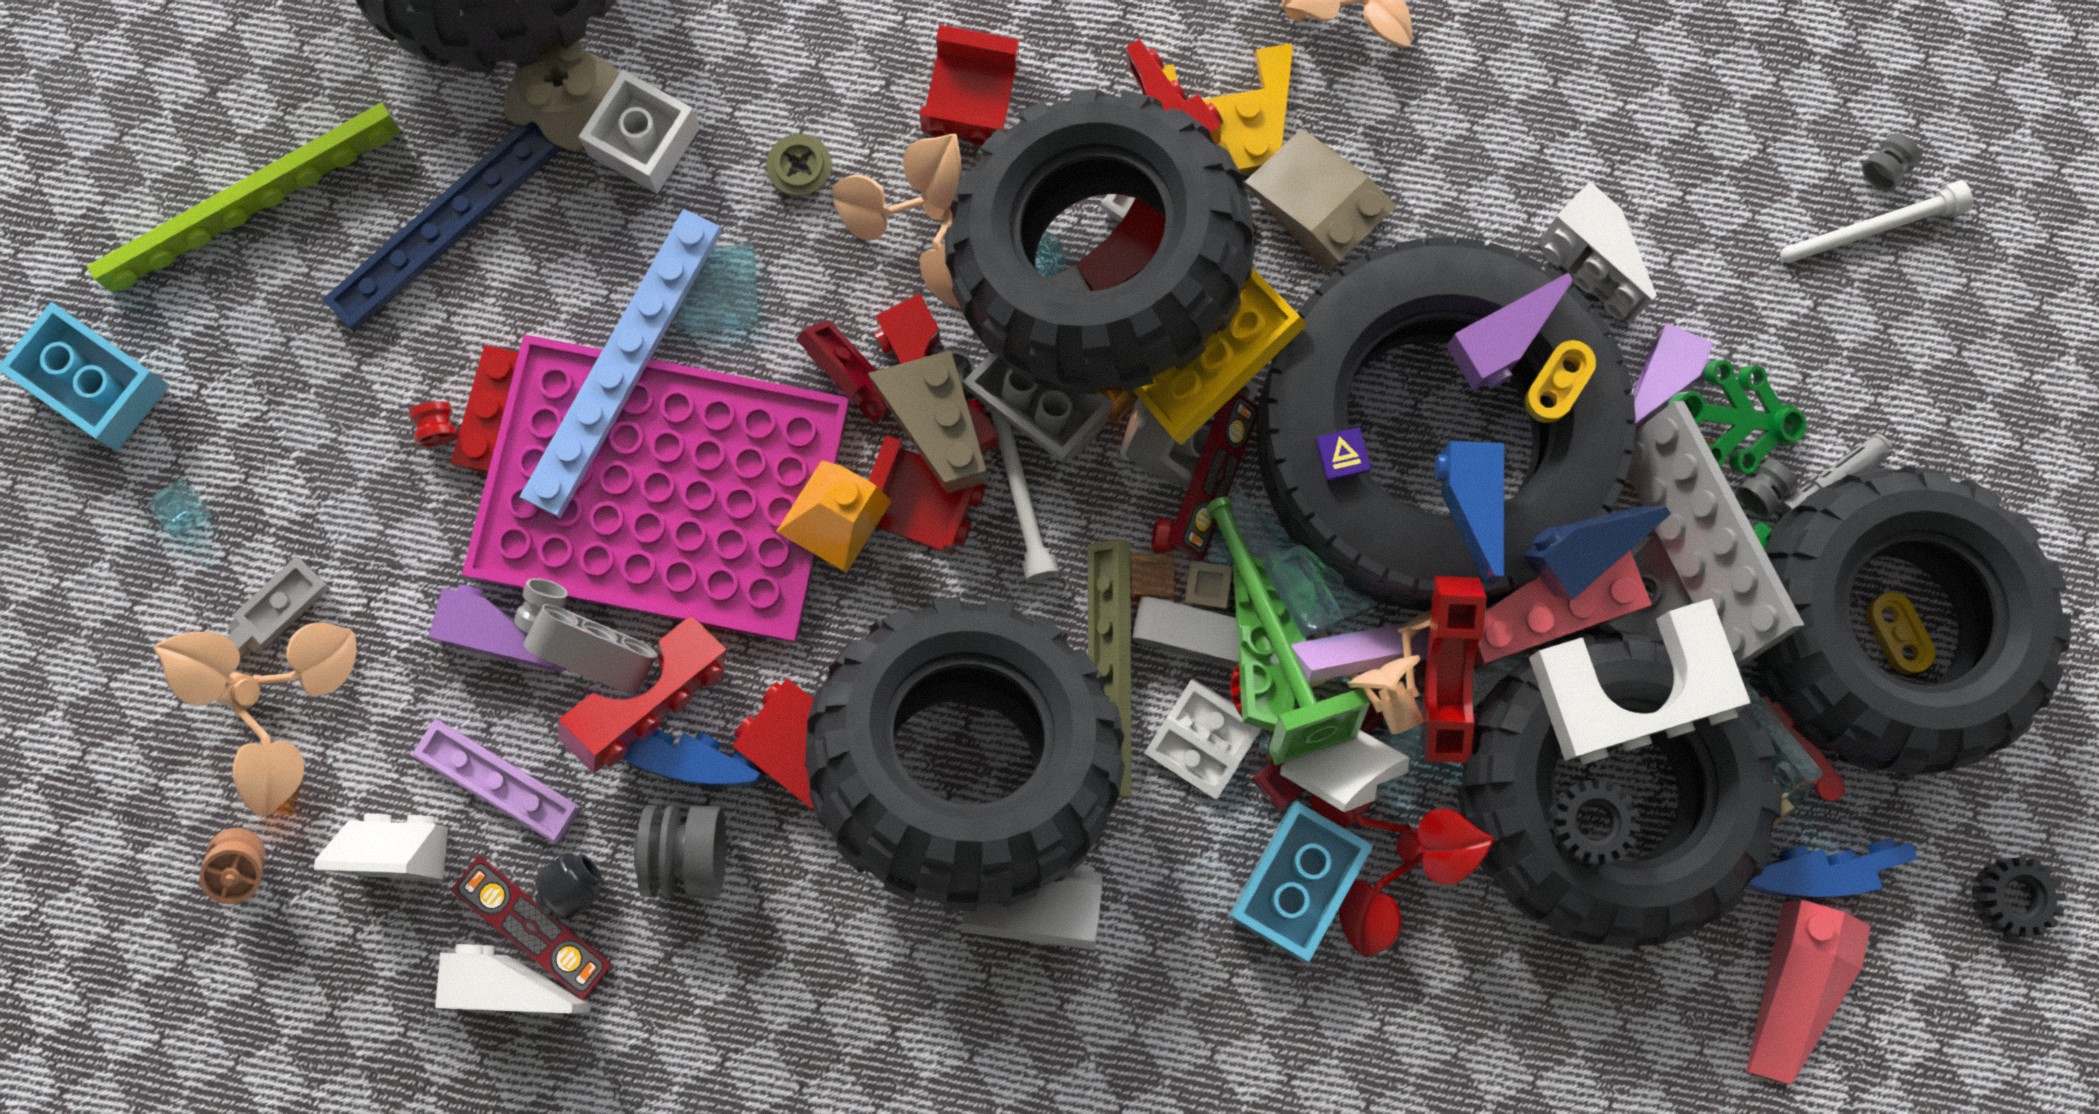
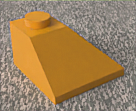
(835, 514)

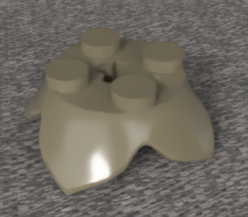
(563, 109)

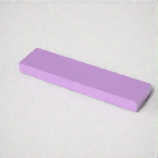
(1356, 651)
(496, 781)

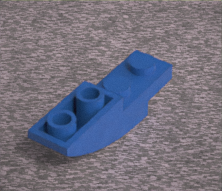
(692, 761)
(1822, 876)

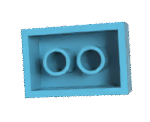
(83, 377)
(1300, 882)

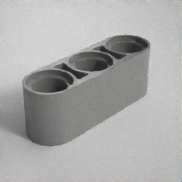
(1186, 631)
(589, 649)

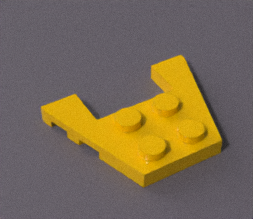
(1255, 118)

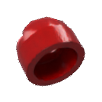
(1160, 535)

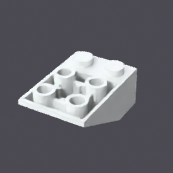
(1600, 253)

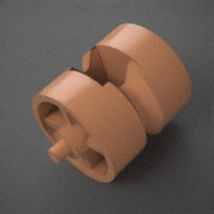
(233, 866)

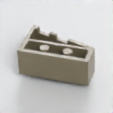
(935, 416)

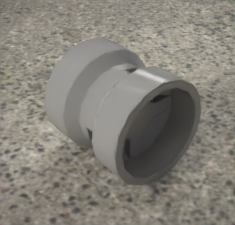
(536, 594)

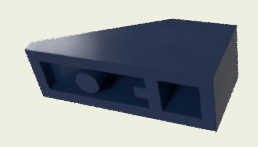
(1580, 552)

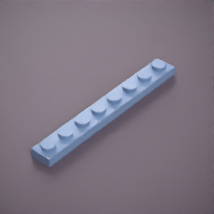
(621, 364)

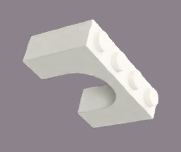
(1703, 687)

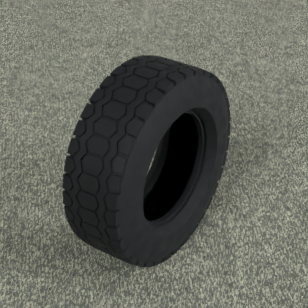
(1427, 296)

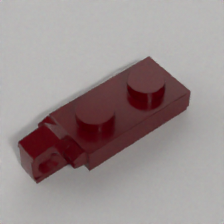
(845, 367)

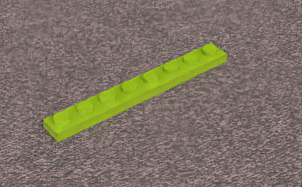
(239, 201)

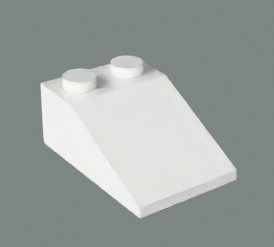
(387, 848)
(486, 981)

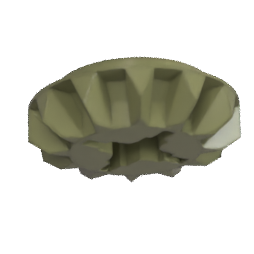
(799, 148)

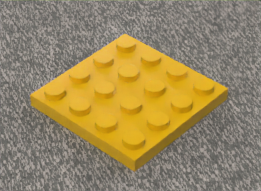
(1255, 335)

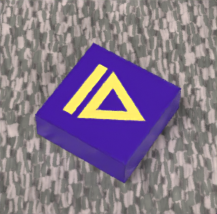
(1342, 454)

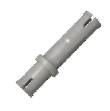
(1862, 458)

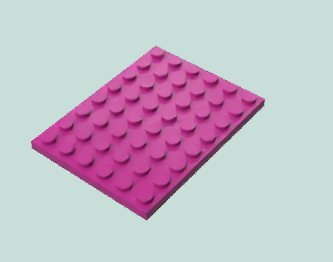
(676, 500)

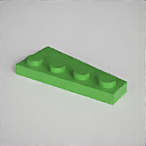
(1262, 678)

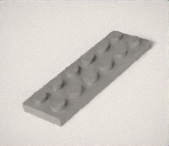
(1710, 534)

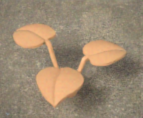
(1385, 17)
(929, 167)
(202, 671)
(1396, 702)

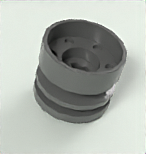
(674, 851)

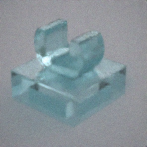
(178, 508)

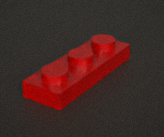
(484, 410)

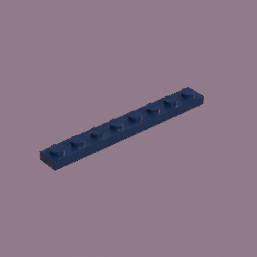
(440, 225)

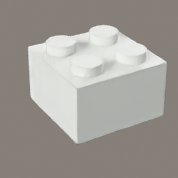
(639, 131)

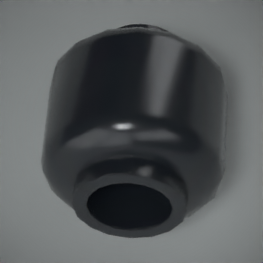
(567, 885)

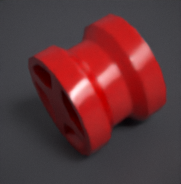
(433, 424)

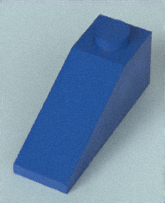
(1475, 497)

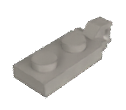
(275, 607)

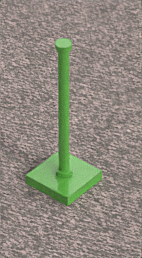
(1314, 723)

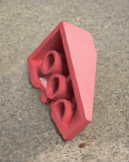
(1807, 978)

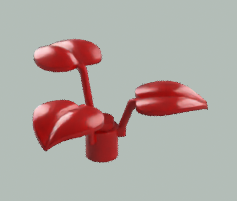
(1443, 843)

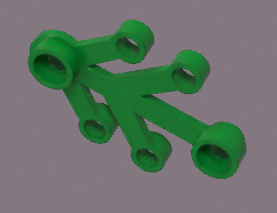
(1781, 422)

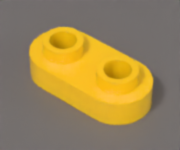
(1558, 383)
(1903, 631)

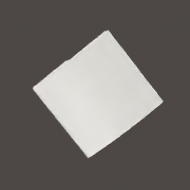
(1203, 739)
(1348, 771)

